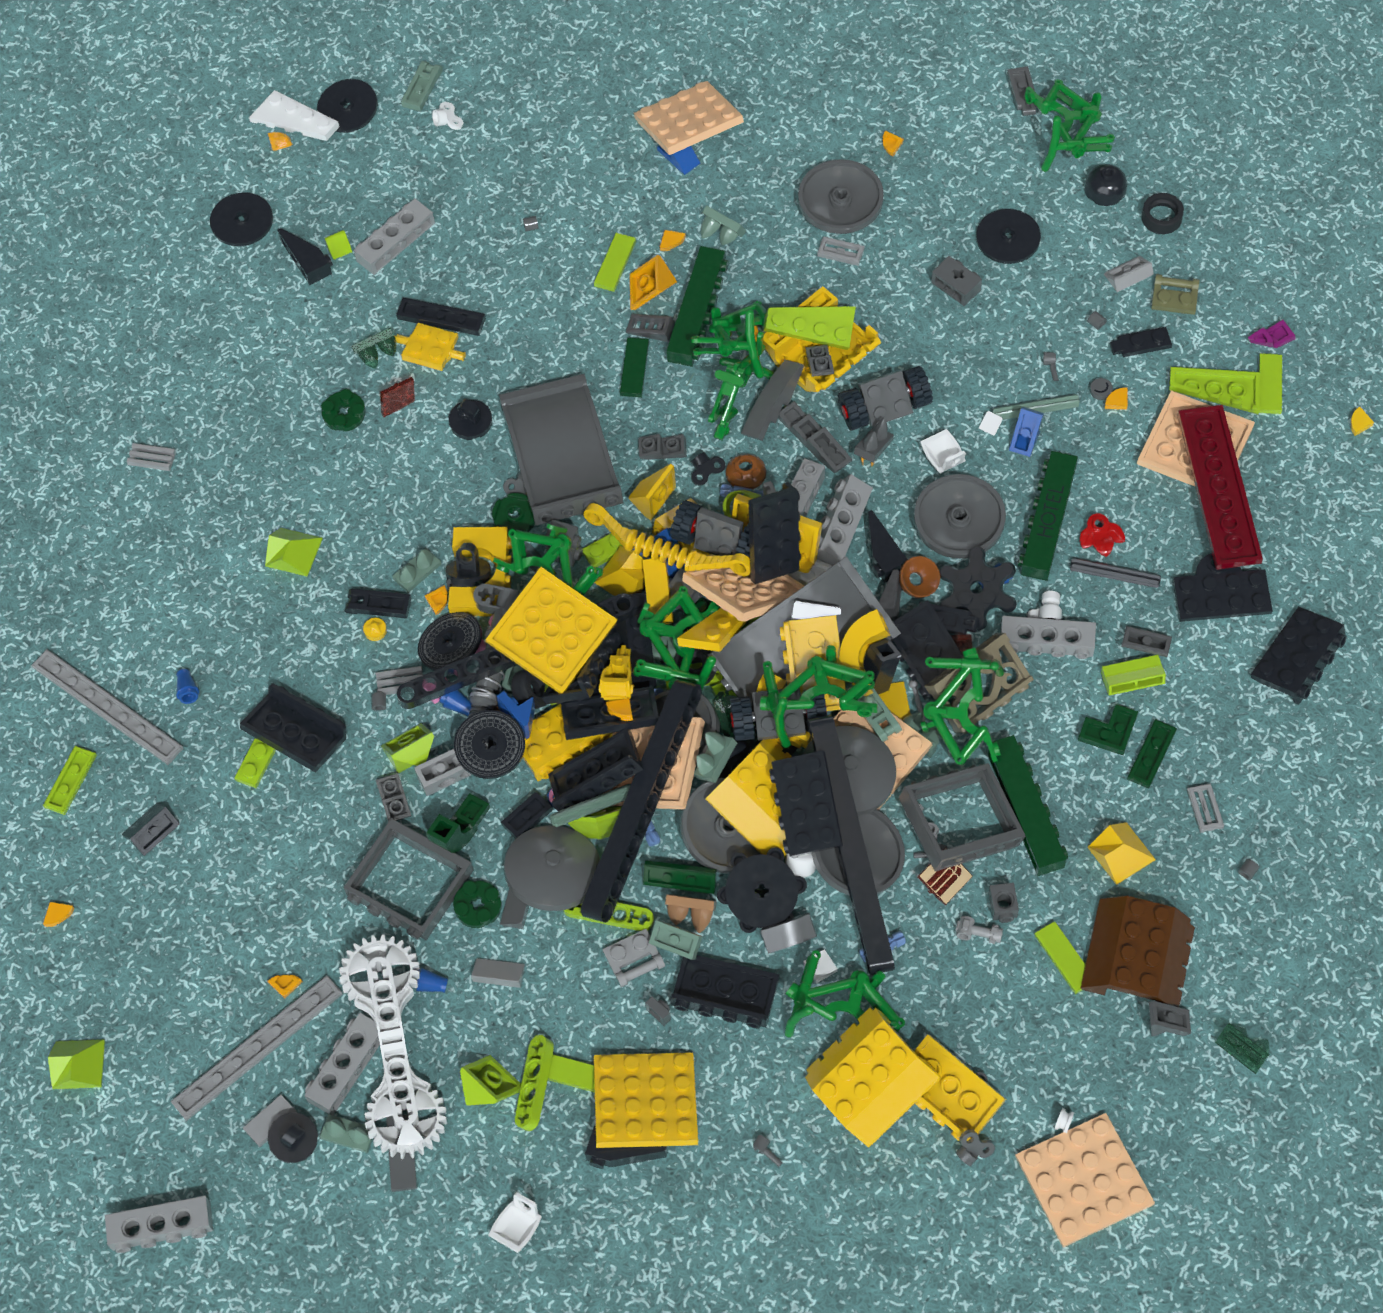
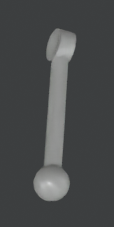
(913, 685)

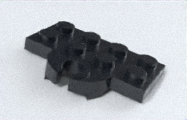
(1221, 593)
(592, 718)

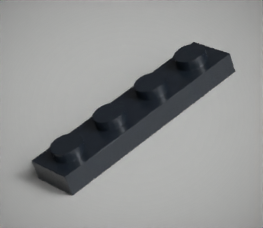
(441, 316)

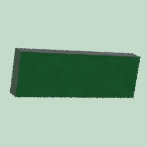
(634, 367)
(1152, 754)
(679, 877)

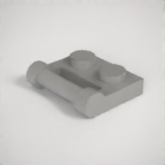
(629, 951)

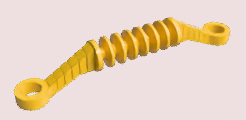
(694, 561)

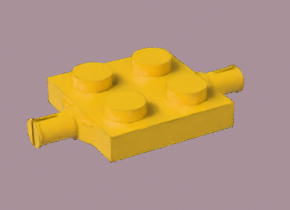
(430, 347)

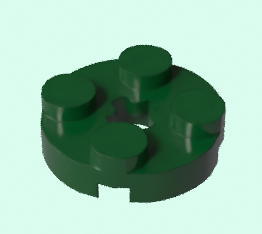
(339, 400)
(510, 504)
(483, 915)

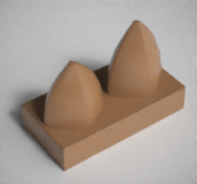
(700, 910)

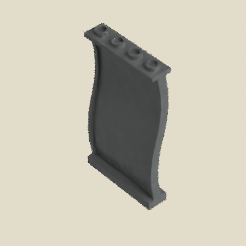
(560, 449)
(761, 641)

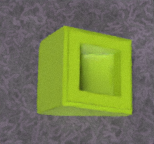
(338, 245)

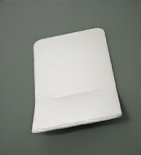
(991, 423)

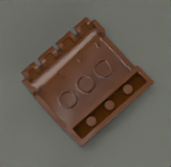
(1138, 949)

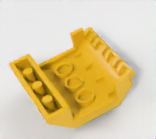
(794, 350)
(748, 798)
(870, 1077)

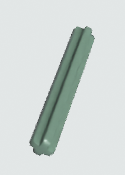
(1042, 406)
(589, 806)

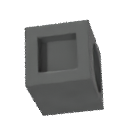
(1007, 893)

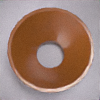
(749, 479)
(926, 570)

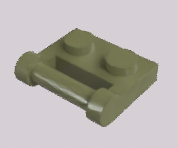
(1175, 300)

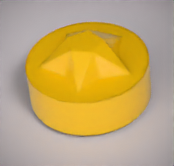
(375, 629)

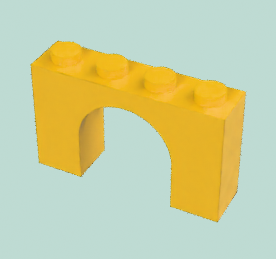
(490, 543)

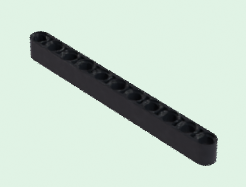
(481, 660)
(641, 801)
(853, 852)

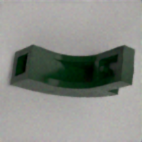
(458, 831)

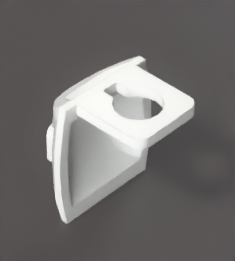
(943, 451)
(516, 1223)

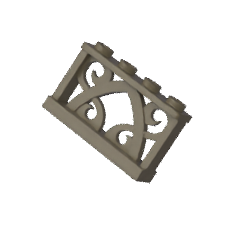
(987, 650)

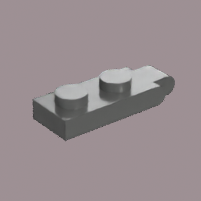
(1020, 79)

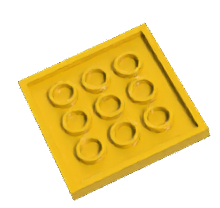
(551, 630)
(645, 1100)

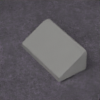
(1129, 273)
(498, 972)

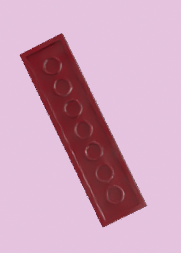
(1220, 487)

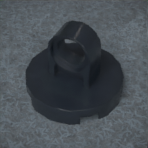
(470, 419)
(467, 571)
(292, 1138)

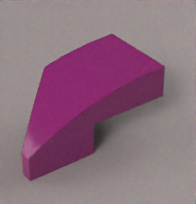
(1274, 336)

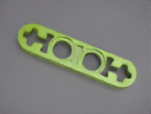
(635, 925)
(539, 1053)

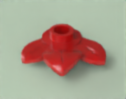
(1103, 537)

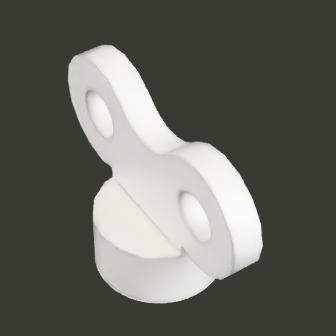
(446, 116)

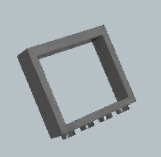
(1012, 835)
(421, 843)

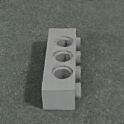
(394, 236)
(808, 482)
(842, 532)
(1057, 630)
(442, 771)
(331, 1098)
(119, 1224)

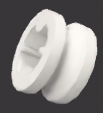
(1064, 1120)

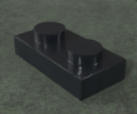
(527, 815)

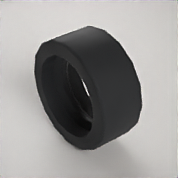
(1159, 226)

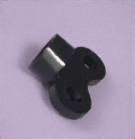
(705, 467)

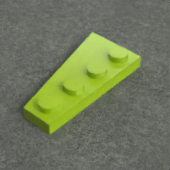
(815, 324)
(1223, 387)

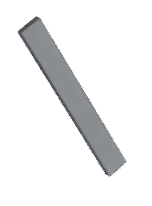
(107, 707)
(256, 1048)

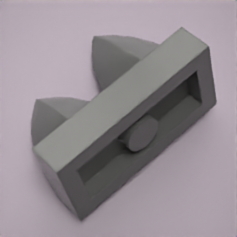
(874, 442)

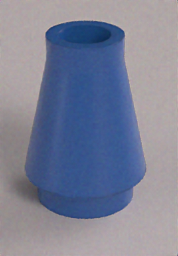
(186, 690)
(456, 702)
(431, 982)

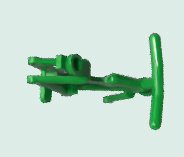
(1084, 111)
(731, 322)
(736, 376)
(559, 545)
(652, 627)
(820, 669)
(937, 711)
(859, 985)

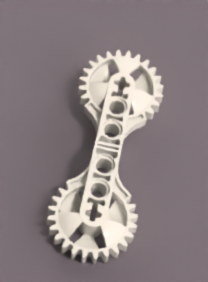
(393, 1047)

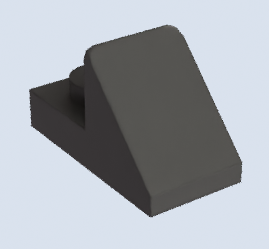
(1168, 1019)

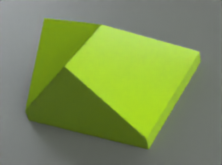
(292, 551)
(409, 748)
(598, 824)
(76, 1064)
(487, 1082)

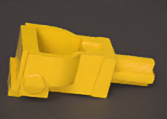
(616, 678)

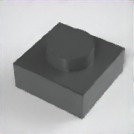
(658, 1010)

